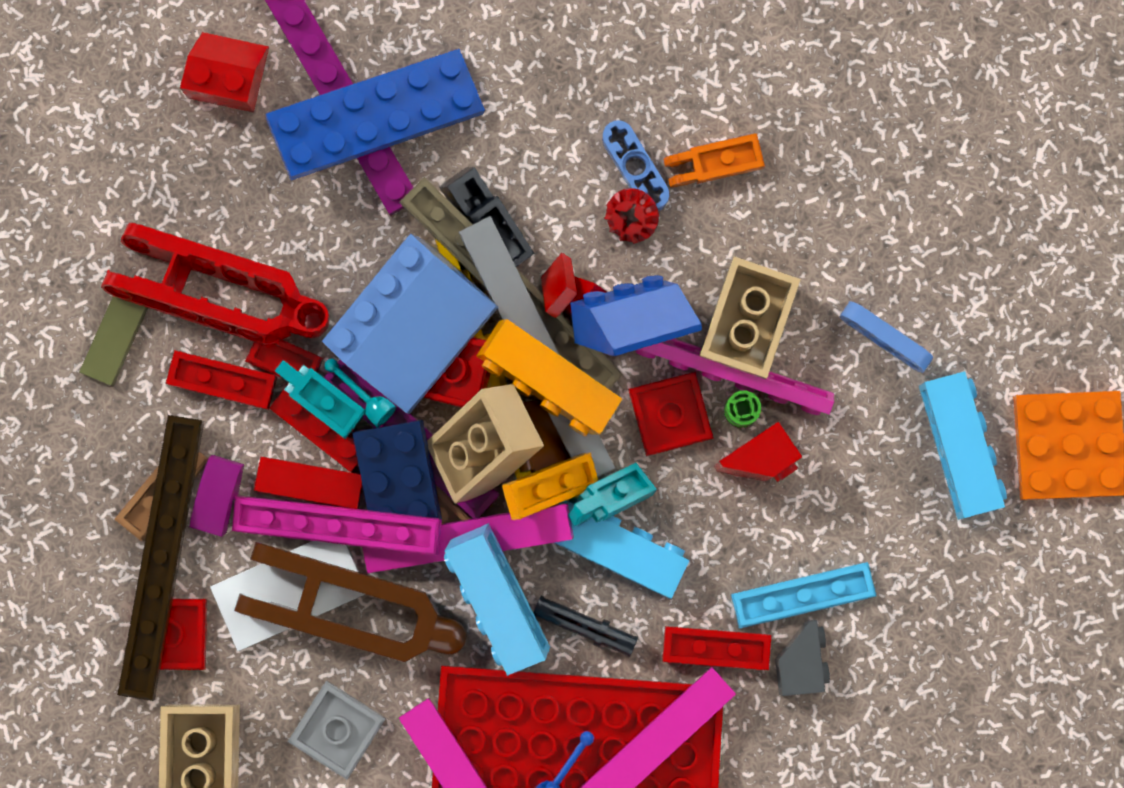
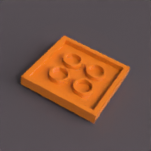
(1069, 445)

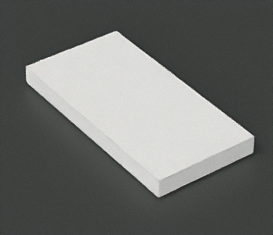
(280, 587)

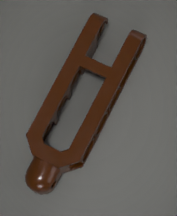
(431, 631)

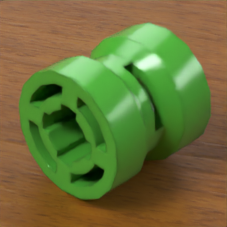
(737, 410)

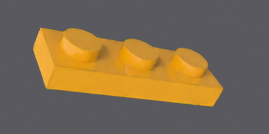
(549, 486)

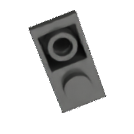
(800, 662)

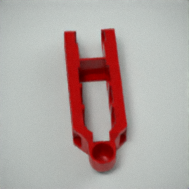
(298, 315)

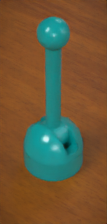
(377, 408)

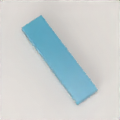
(803, 595)

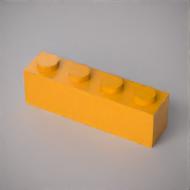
(549, 378)

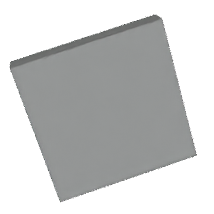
(336, 730)

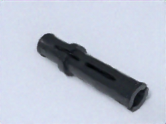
(624, 644)

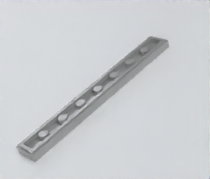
(516, 305)

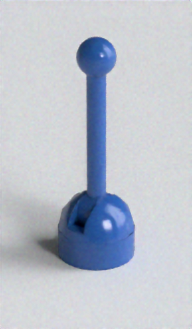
(586, 739)

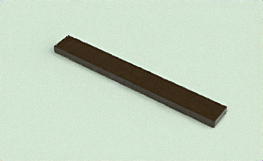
(161, 558)

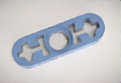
(631, 139)
(886, 336)

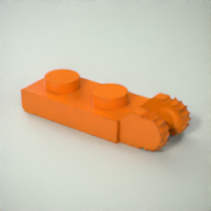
(717, 160)

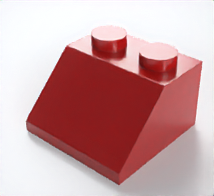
(224, 71)
(763, 457)

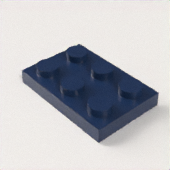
(397, 470)

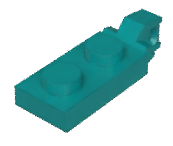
(321, 398)
(612, 495)

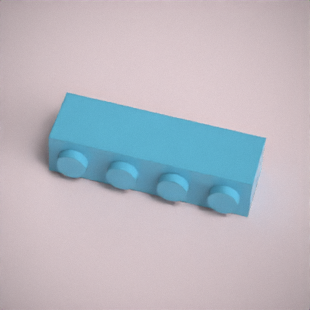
(962, 445)
(628, 553)
(496, 599)

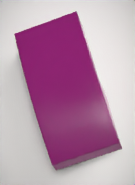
(215, 495)

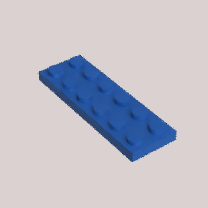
(374, 114)

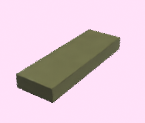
(113, 340)

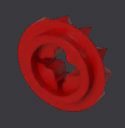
(645, 211)

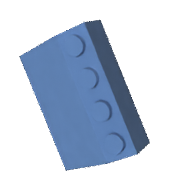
(410, 323)

